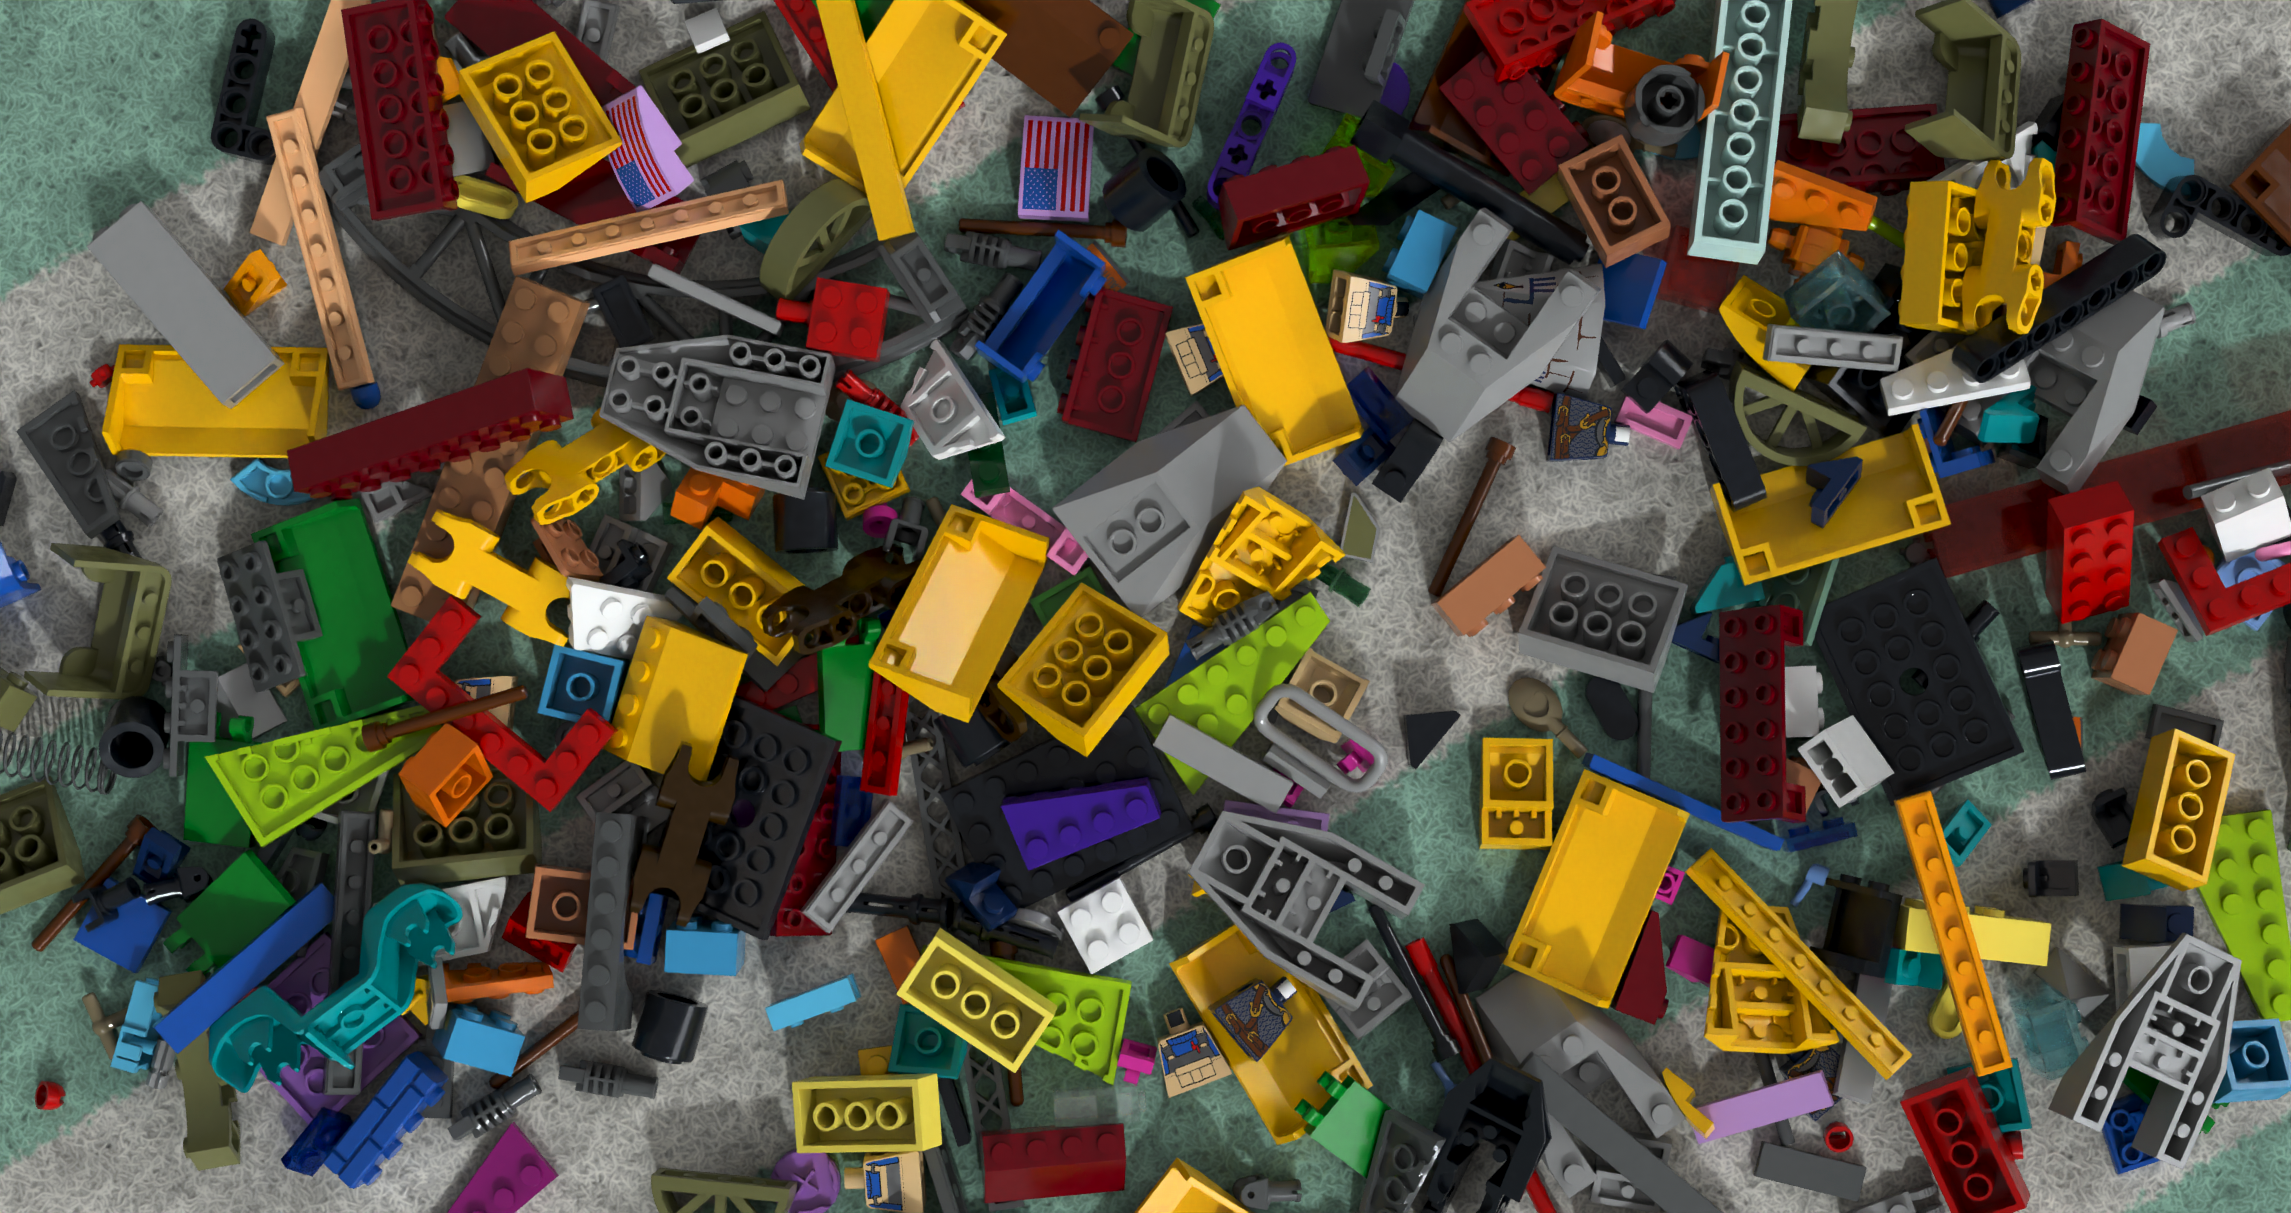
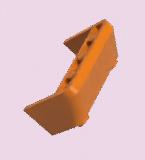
(1602, 73)

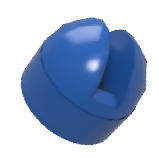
(366, 395)

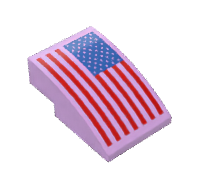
(646, 159)
(1055, 169)

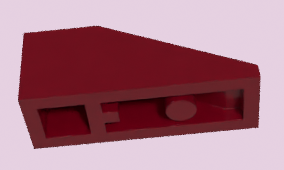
(1643, 982)

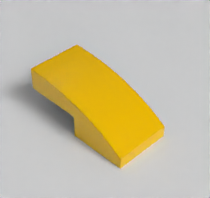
(1683, 1095)

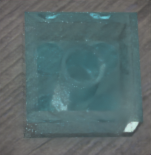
(1836, 298)
(2050, 1034)

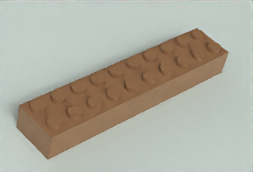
(532, 333)

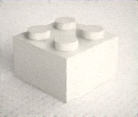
(1105, 925)

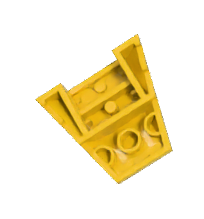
(1257, 551)
(1755, 1003)

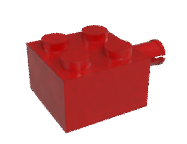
(841, 318)

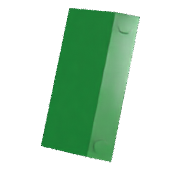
(354, 609)

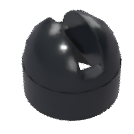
(309, 833)

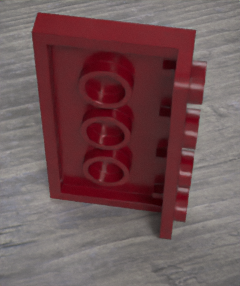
(1515, 120)
(1115, 364)

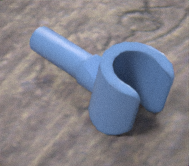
(1816, 874)
(1446, 1081)

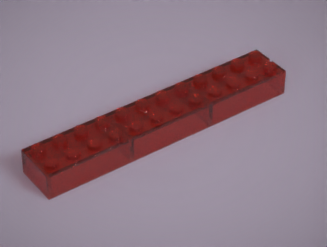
(2014, 519)

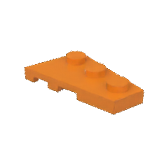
(1818, 201)
(509, 978)

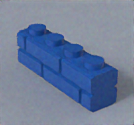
(386, 1119)

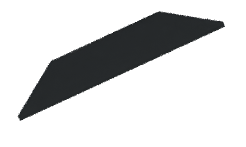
(1393, 202)

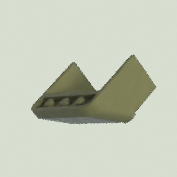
(1165, 76)
(1980, 86)
(124, 632)

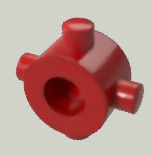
(102, 376)

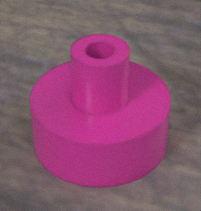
(878, 519)

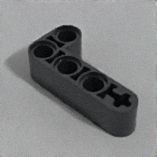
(251, 89)
(2199, 207)
(1722, 438)
(2051, 709)

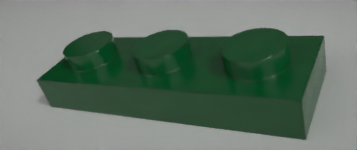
(989, 462)

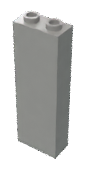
(185, 304)

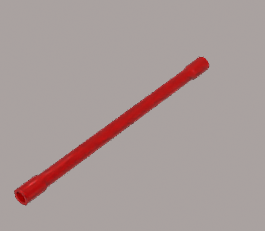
(1527, 397)
(1427, 968)

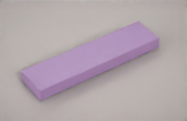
(1766, 1105)

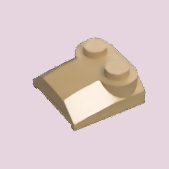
(1328, 684)

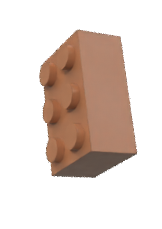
(1613, 201)
(1490, 587)
(561, 906)

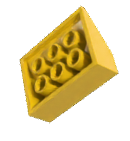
(538, 115)
(1938, 249)
(1085, 668)
(675, 693)

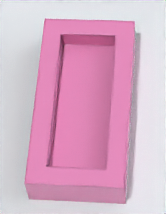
(1661, 423)

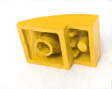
(1747, 314)
(1516, 794)

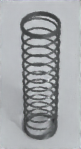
(102, 772)

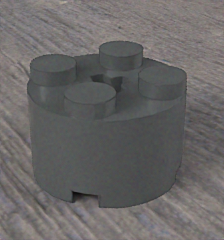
(1681, 107)

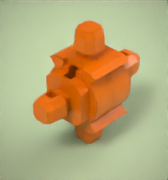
(1809, 247)

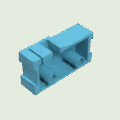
(813, 1002)
(137, 1036)

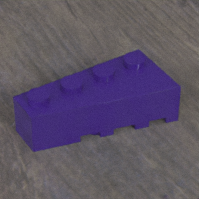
(1076, 818)

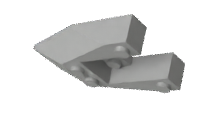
(1471, 350)
(2091, 377)
(1281, 886)
(2171, 1030)
(1582, 1048)

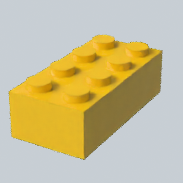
(2178, 810)

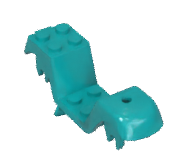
(269, 1030)

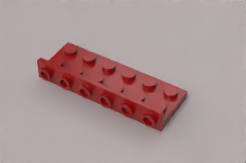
(1539, 31)

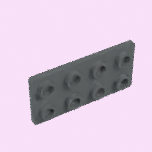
(1359, 54)
(269, 613)
(714, 621)
(192, 708)

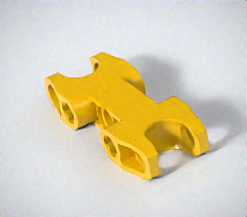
(2006, 261)
(577, 467)
(478, 566)

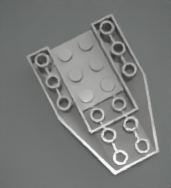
(725, 406)
(1165, 502)

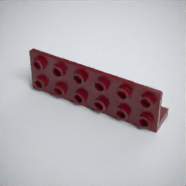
(510, 23)
(597, 197)
(1755, 714)
(812, 865)

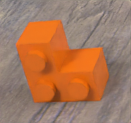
(703, 491)

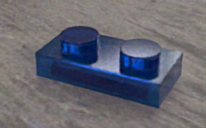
(1378, 405)
(850, 810)
(1832, 831)
(316, 1141)

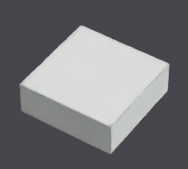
(707, 30)

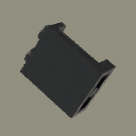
(1860, 926)

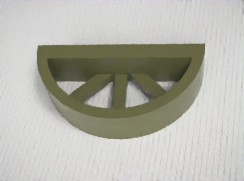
(812, 237)
(1849, 425)
(707, 1184)

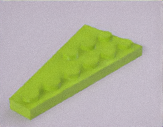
(1229, 685)
(303, 774)
(2249, 909)
(1088, 1013)

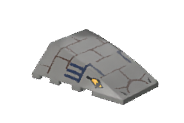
(1576, 360)

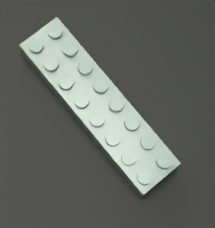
(1741, 133)

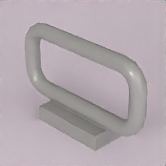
(1302, 764)

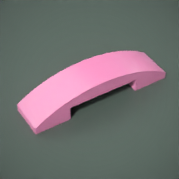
(1020, 512)

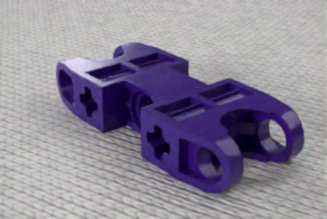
(1254, 108)

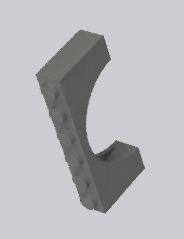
(604, 994)

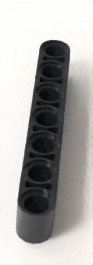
(2061, 307)

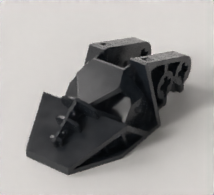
(1501, 1108)

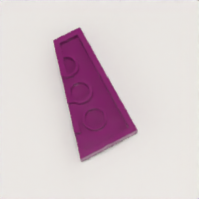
(507, 1177)

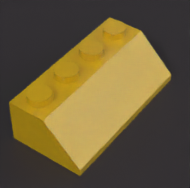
(740, 579)

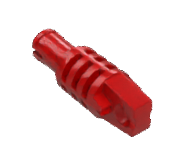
(875, 398)

